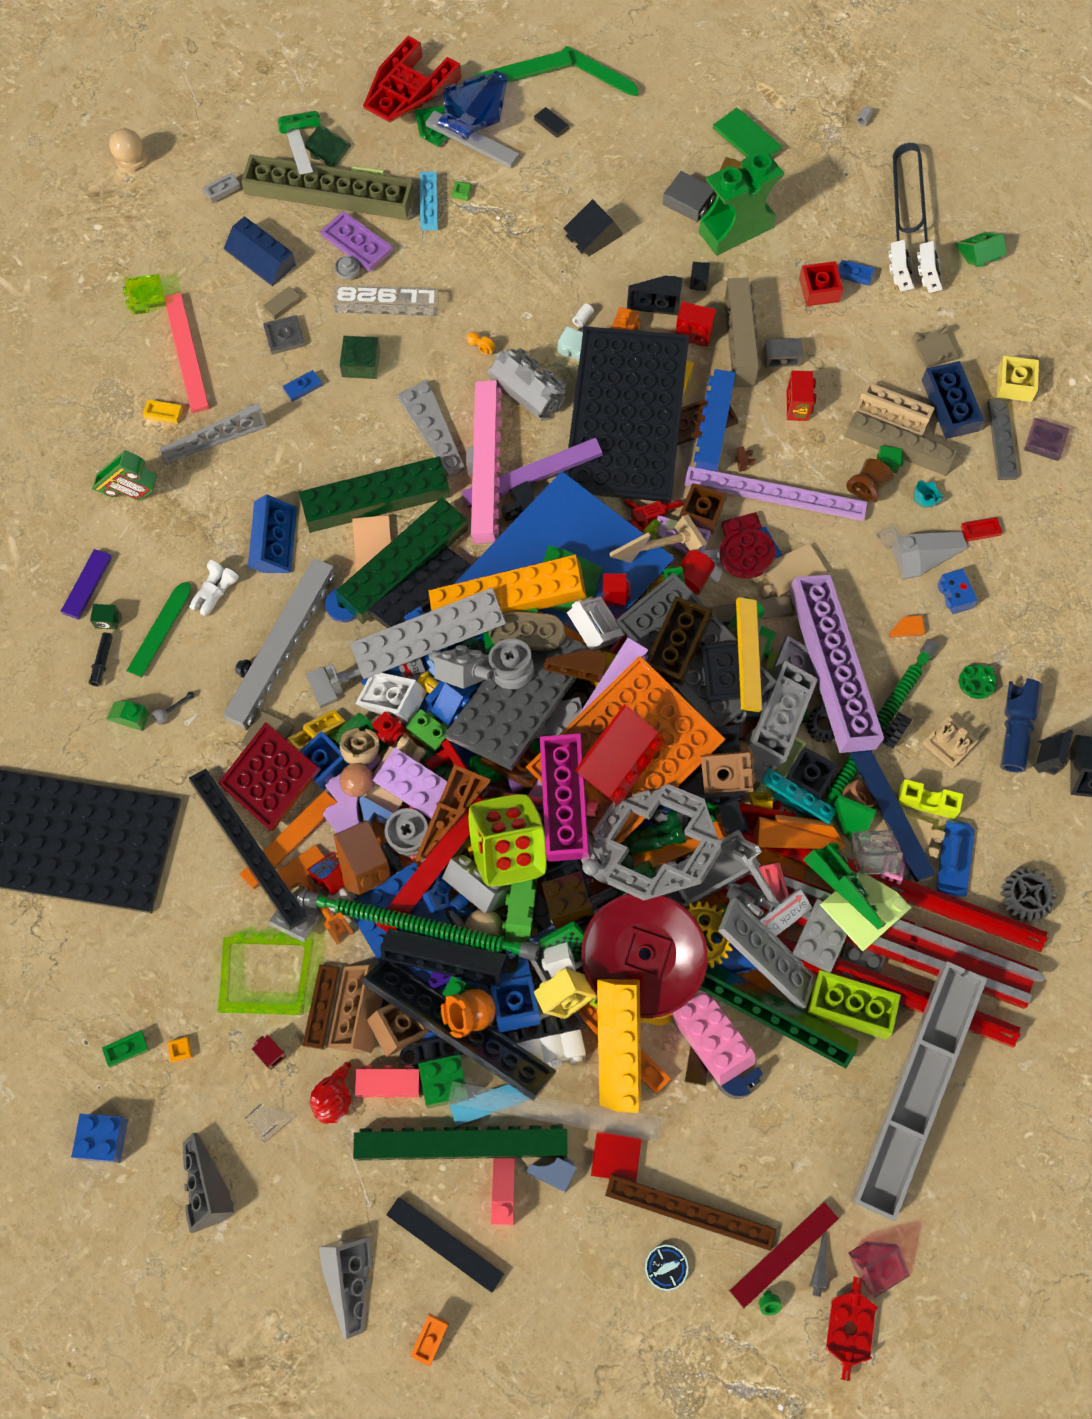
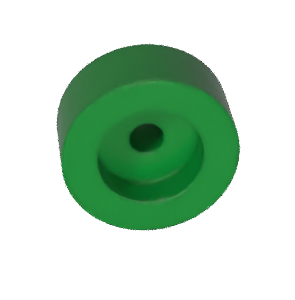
(770, 1304)

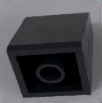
(592, 229)
(1081, 766)

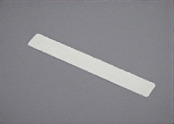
(299, 151)

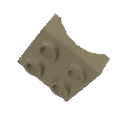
(935, 346)

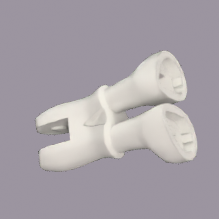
(209, 591)

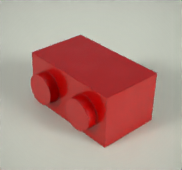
(615, 589)

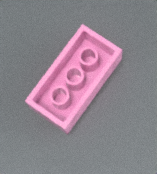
(714, 1038)

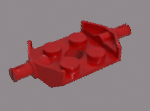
(856, 1347)

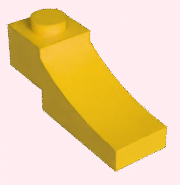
(327, 723)

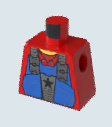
(327, 873)

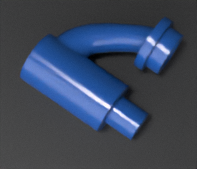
(459, 904)

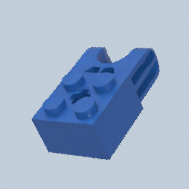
(519, 990)

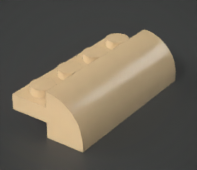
(894, 409)

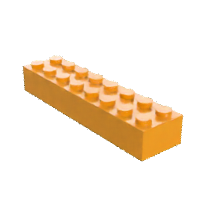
(522, 588)

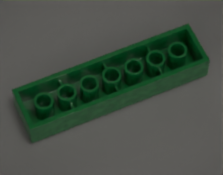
(374, 494)
(402, 557)

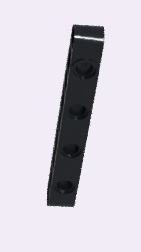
(435, 1048)

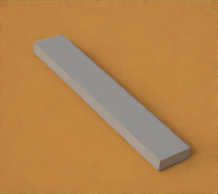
(477, 142)

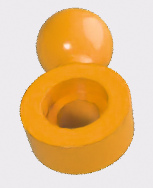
(485, 344)

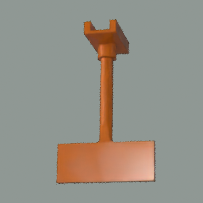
(296, 872)

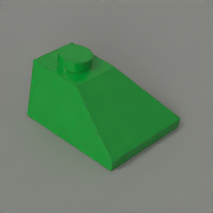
(852, 816)

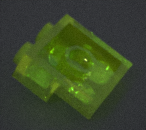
(143, 293)

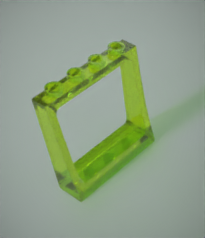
(228, 1006)

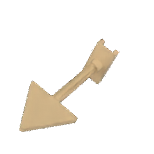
(686, 534)

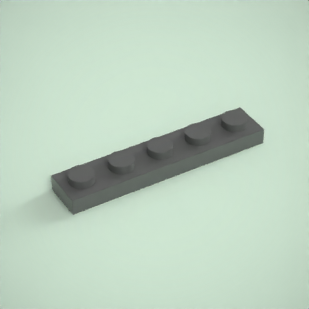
(1002, 439)

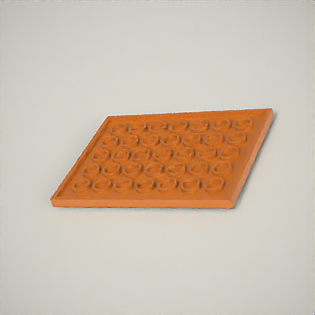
(662, 708)

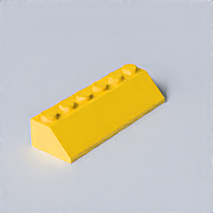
(619, 1044)

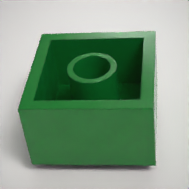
(437, 1078)

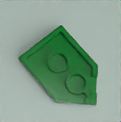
(425, 132)

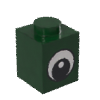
(105, 616)

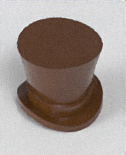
(870, 480)

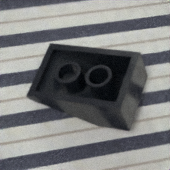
(656, 295)

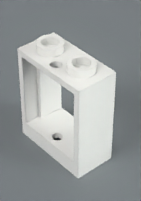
(602, 616)

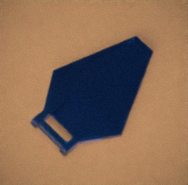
(473, 104)

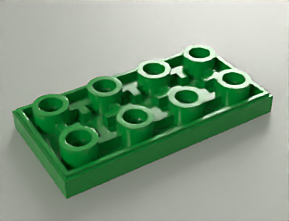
(745, 134)

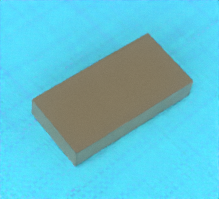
(281, 302)

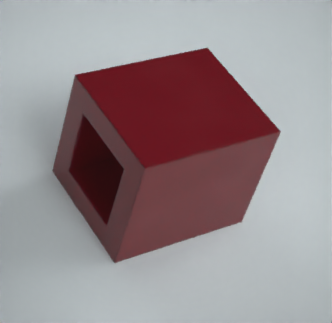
(268, 1051)

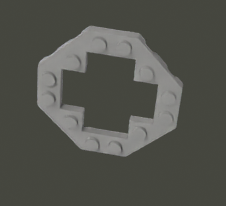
(668, 878)

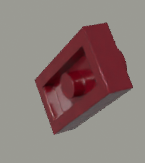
(742, 523)

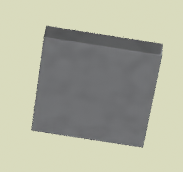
(284, 334)

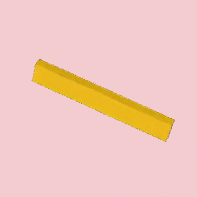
(748, 655)

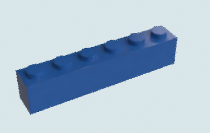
(715, 420)

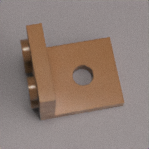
(736, 763)

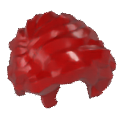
(331, 1097)

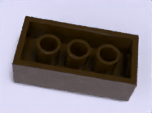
(679, 640)

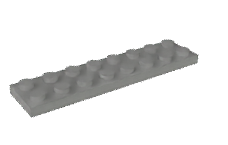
(428, 633)

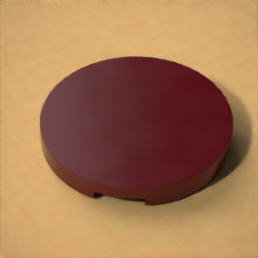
(747, 553)

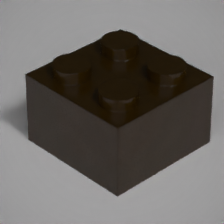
(568, 900)

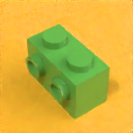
(428, 730)

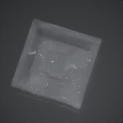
(876, 852)

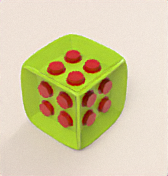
(507, 840)

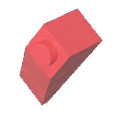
(503, 1192)

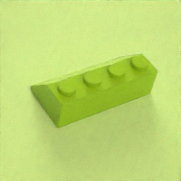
(878, 1005)

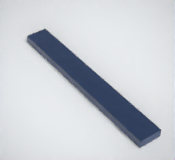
(893, 814)

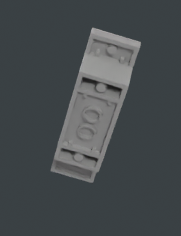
(783, 709)

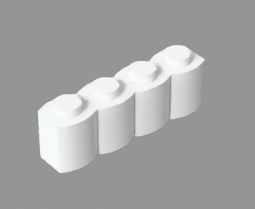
(557, 1048)

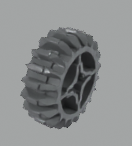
(1033, 901)

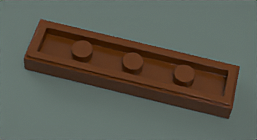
(321, 1007)

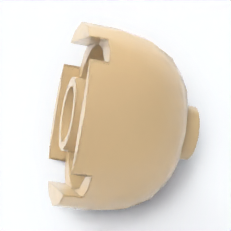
(359, 746)

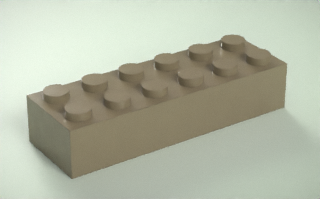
(741, 332)

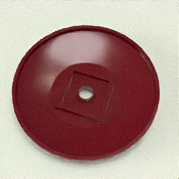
(665, 928)

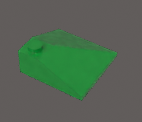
(590, 572)

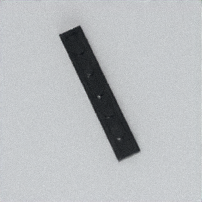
(445, 1244)

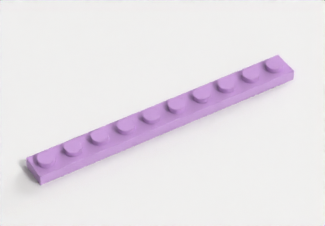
(777, 493)

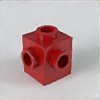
(388, 728)

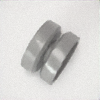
(512, 663)
(398, 826)

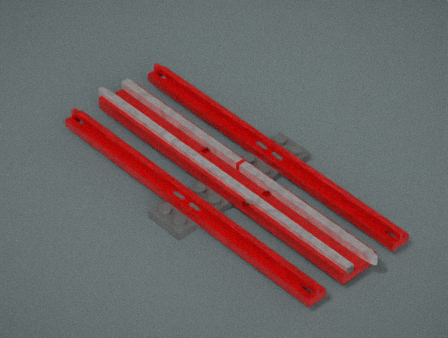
(926, 947)

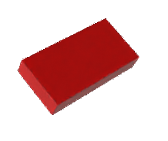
(981, 529)

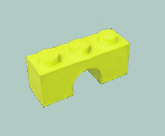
(943, 803)

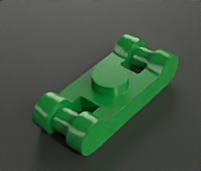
(298, 121)

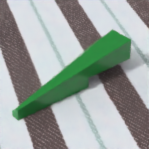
(836, 872)

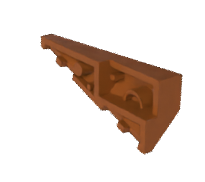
(457, 796)

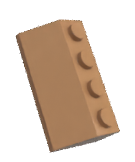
(353, 1009)

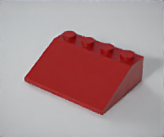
(620, 755)

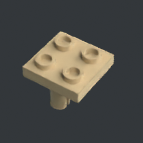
(950, 742)

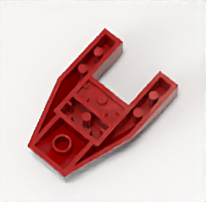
(400, 89)

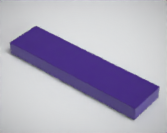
(86, 584)

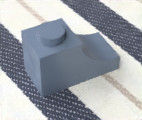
(556, 1174)

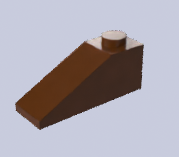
(580, 664)

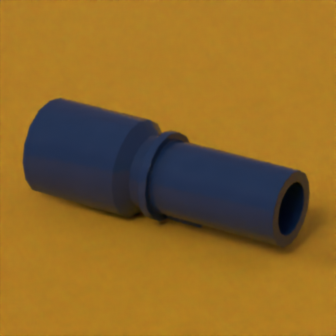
(1021, 710)

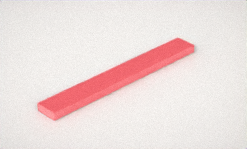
(186, 353)

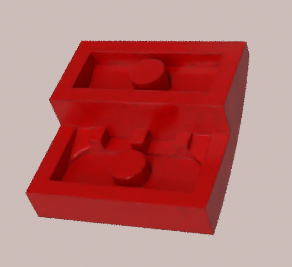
(616, 1156)

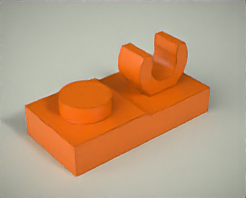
(429, 1339)

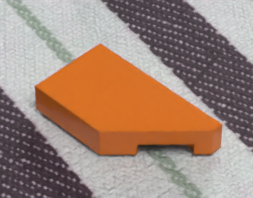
(908, 627)

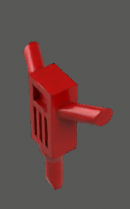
(647, 513)

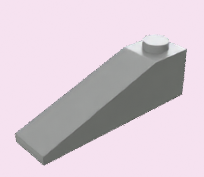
(924, 551)
(345, 1273)

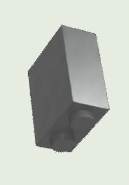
(689, 196)

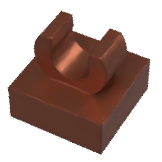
(742, 458)

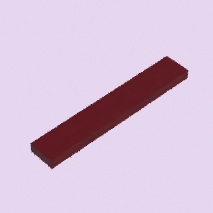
(783, 1255)

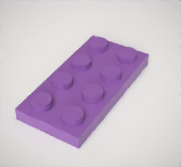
(356, 241)

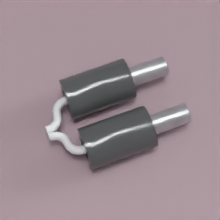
(750, 897)

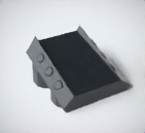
(1053, 753)

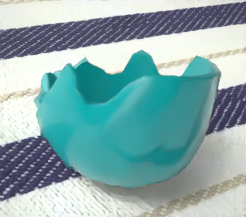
(927, 494)

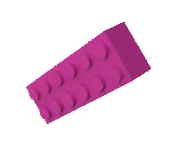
(564, 798)

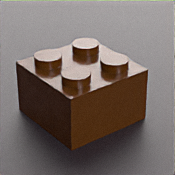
(704, 506)

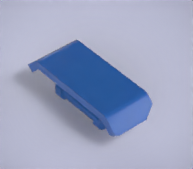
(955, 858)

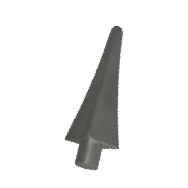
(818, 1278)

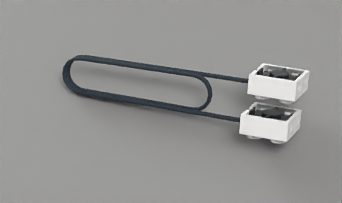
(901, 260)

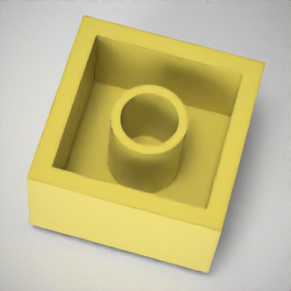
(1017, 378)
(564, 993)

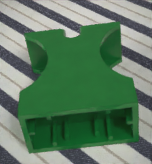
(740, 202)

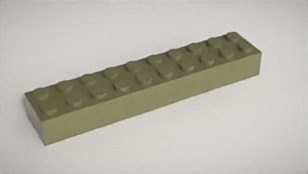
(328, 187)

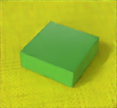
(461, 190)

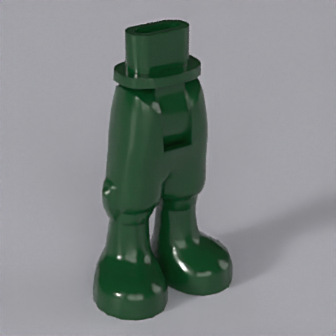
(650, 837)

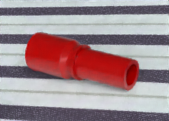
(696, 570)

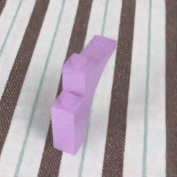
(347, 809)

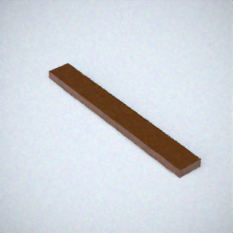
(690, 1212)

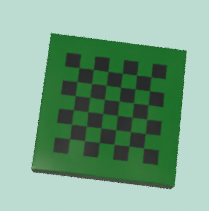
(571, 934)

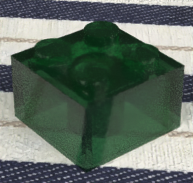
(360, 357)

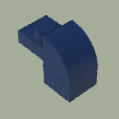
(737, 1087)

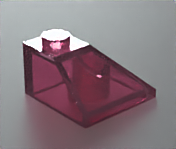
(879, 1266)

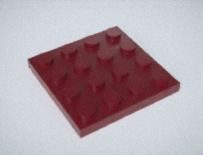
(269, 776)

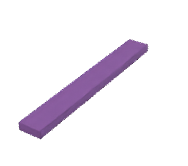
(545, 467)

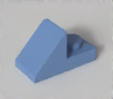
(372, 810)

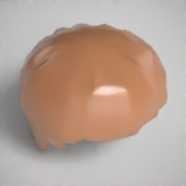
(356, 780)
(859, 793)

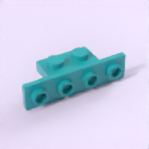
(796, 797)

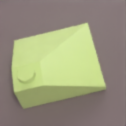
(888, 902)

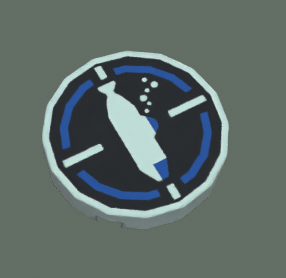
(666, 1267)

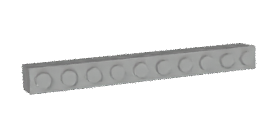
(279, 644)

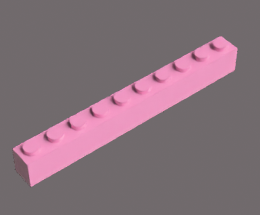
(486, 462)

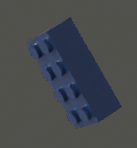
(953, 399)

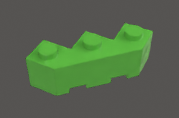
(520, 911)

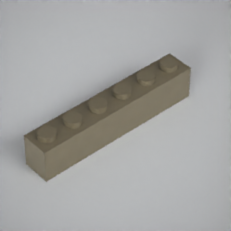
(914, 448)

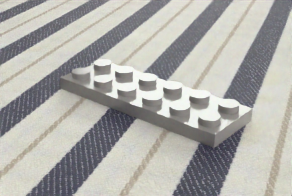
(767, 953)

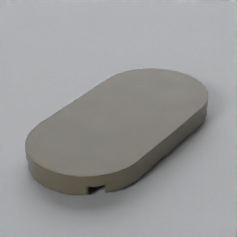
(537, 630)

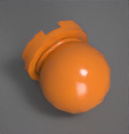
(468, 1012)

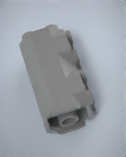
(527, 384)

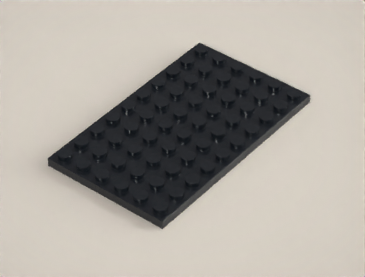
(632, 405)
(83, 840)

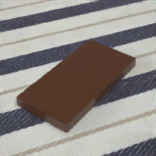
(691, 419)

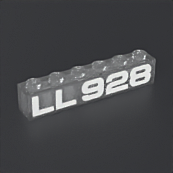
(386, 300)

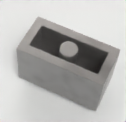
(783, 352)

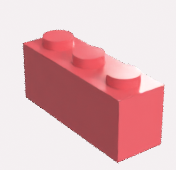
(388, 1082)

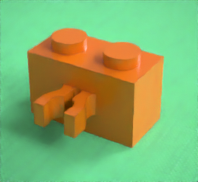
(626, 319)

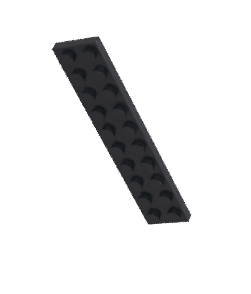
(484, 1046)

